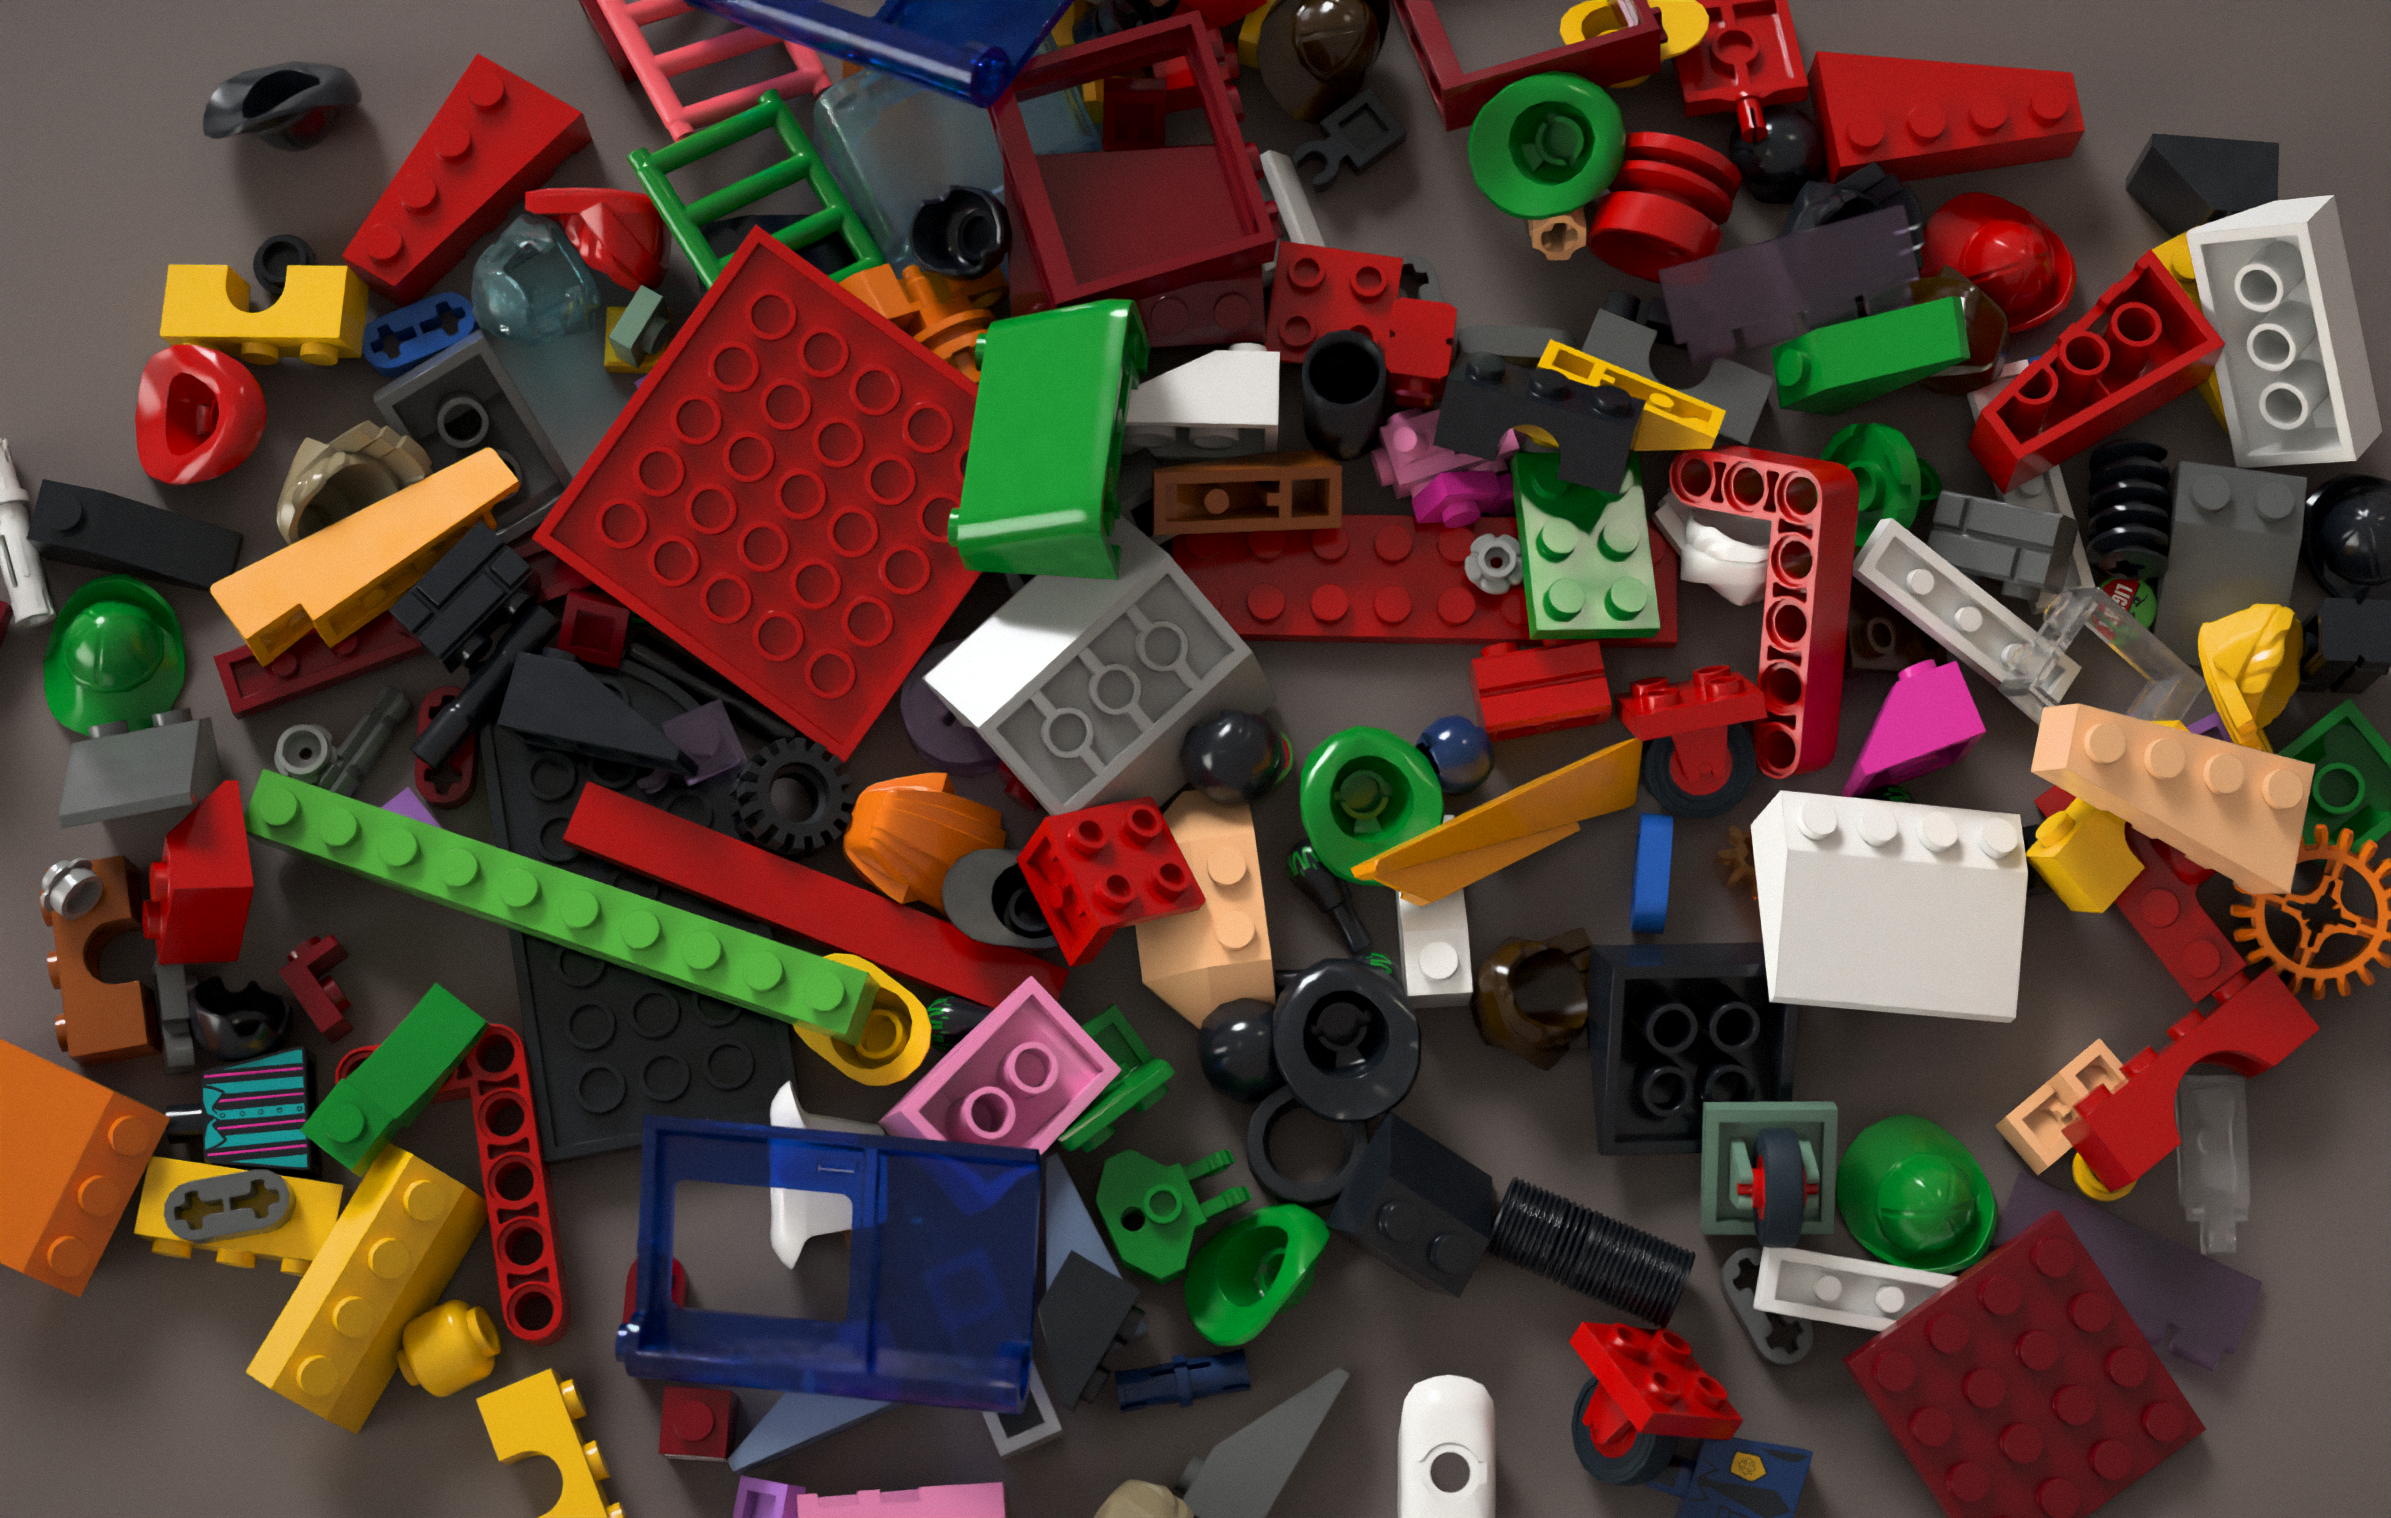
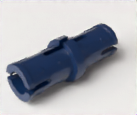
(1182, 1380)

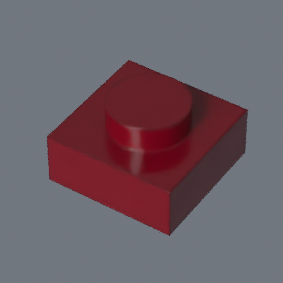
(594, 627)

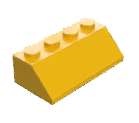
(369, 1279)

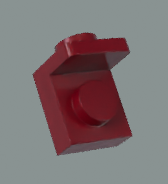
(324, 998)

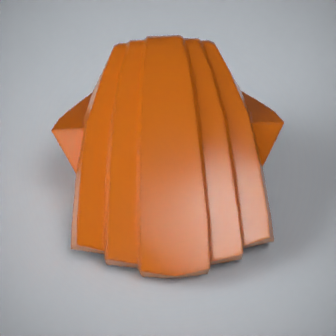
(913, 832)

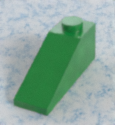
(1869, 356)

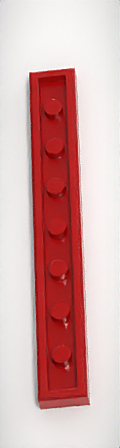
(800, 900)

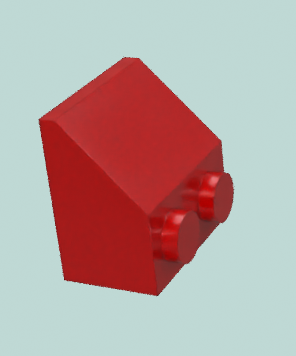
(202, 884)

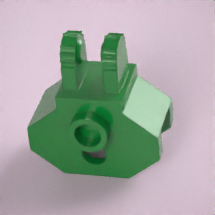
(1168, 1206)

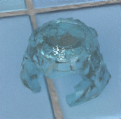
(533, 285)

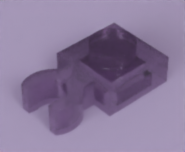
(706, 738)

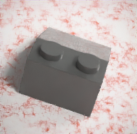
(469, 404)
(2228, 548)
(140, 769)

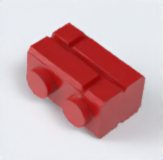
(1419, 351)
(1539, 688)

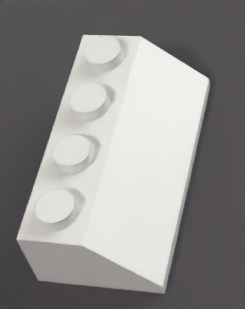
(2292, 334)

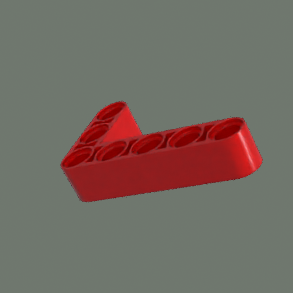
(1793, 588)
(498, 1159)

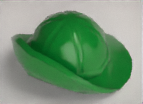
(1546, 145)
(113, 656)
(1366, 796)
(1916, 1196)
(1233, 1273)

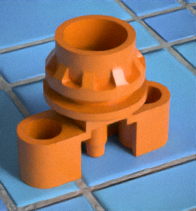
(934, 309)

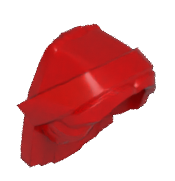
(611, 230)

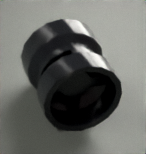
(1111, 18)

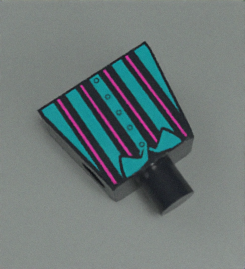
(255, 1114)

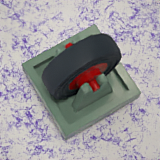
(1768, 1170)

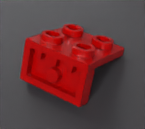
(1106, 873)

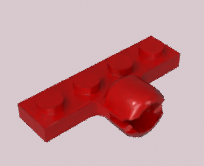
(2166, 909)

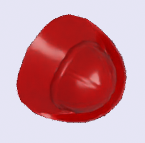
(2004, 254)
(196, 415)

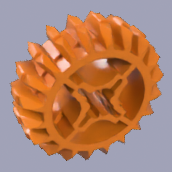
(2301, 964)

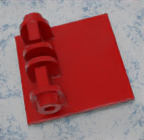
(1328, 292)

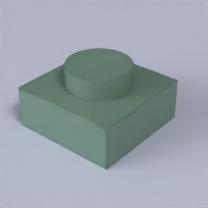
(641, 327)

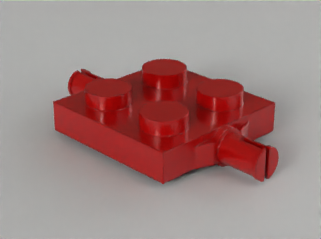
(1742, 63)

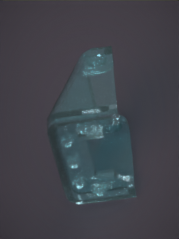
(909, 144)

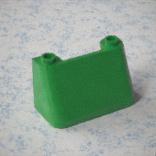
(1050, 441)

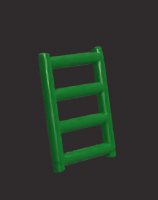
(803, 164)

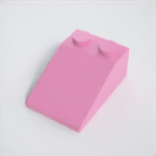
(1008, 1079)

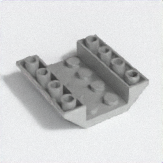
(1101, 679)

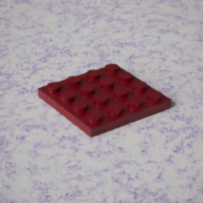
(2025, 1385)

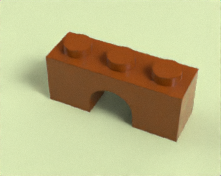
(101, 1019)

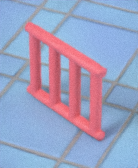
(655, 70)

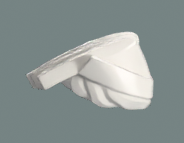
(1717, 548)

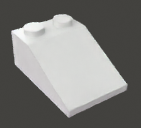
(1208, 407)

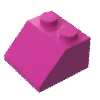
(1917, 729)

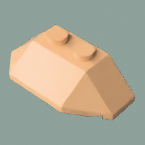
(1224, 946)

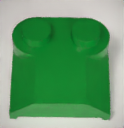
(2348, 778)

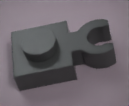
(171, 1001)

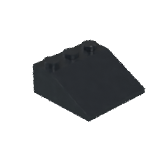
(1681, 1032)

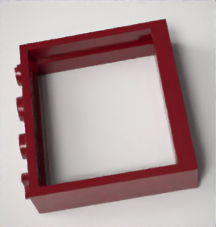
(1601, 59)
(1223, 111)

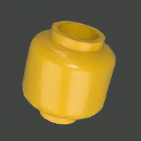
(449, 1348)

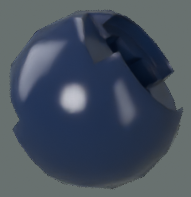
(1457, 753)

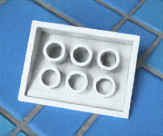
(1891, 905)

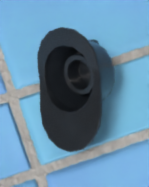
(994, 903)

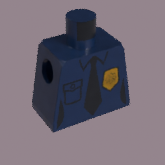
(1736, 1479)

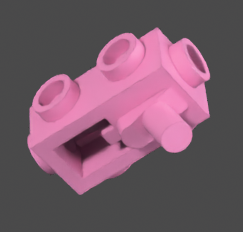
(1412, 461)

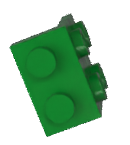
(1136, 1085)

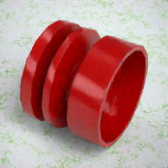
(1663, 205)

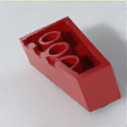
(1938, 115)
(462, 179)
(2101, 374)

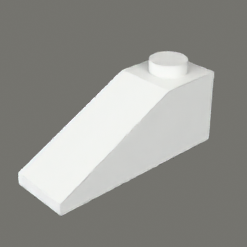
(1435, 950)

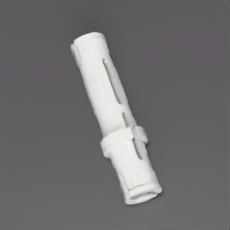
(18, 557)

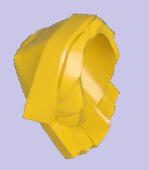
(2252, 668)

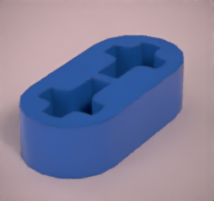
(412, 322)
(1651, 873)

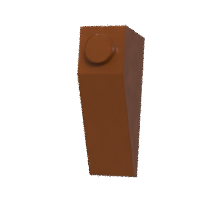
(1249, 494)

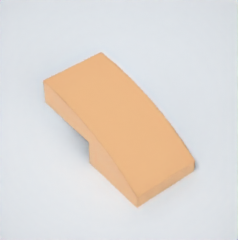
(2038, 1121)

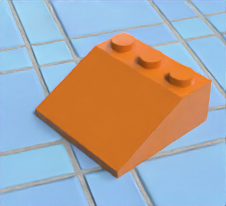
(65, 1166)

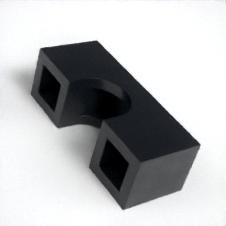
(1590, 423)

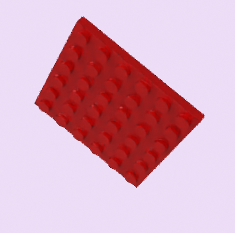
(783, 495)

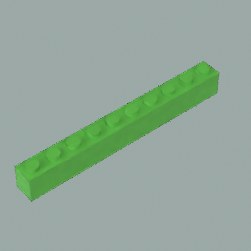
(561, 907)

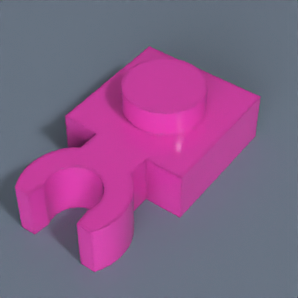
(1463, 496)

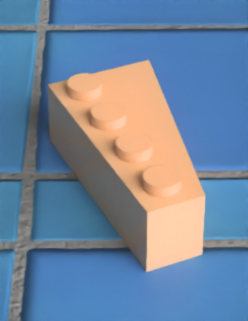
(2197, 793)

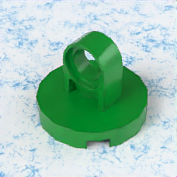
(1888, 475)

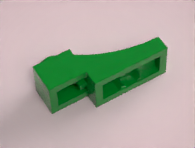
(395, 1080)

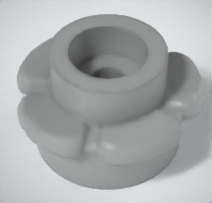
(1485, 576)
(294, 741)
(71, 888)

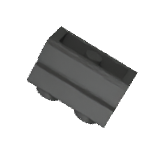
(2004, 543)

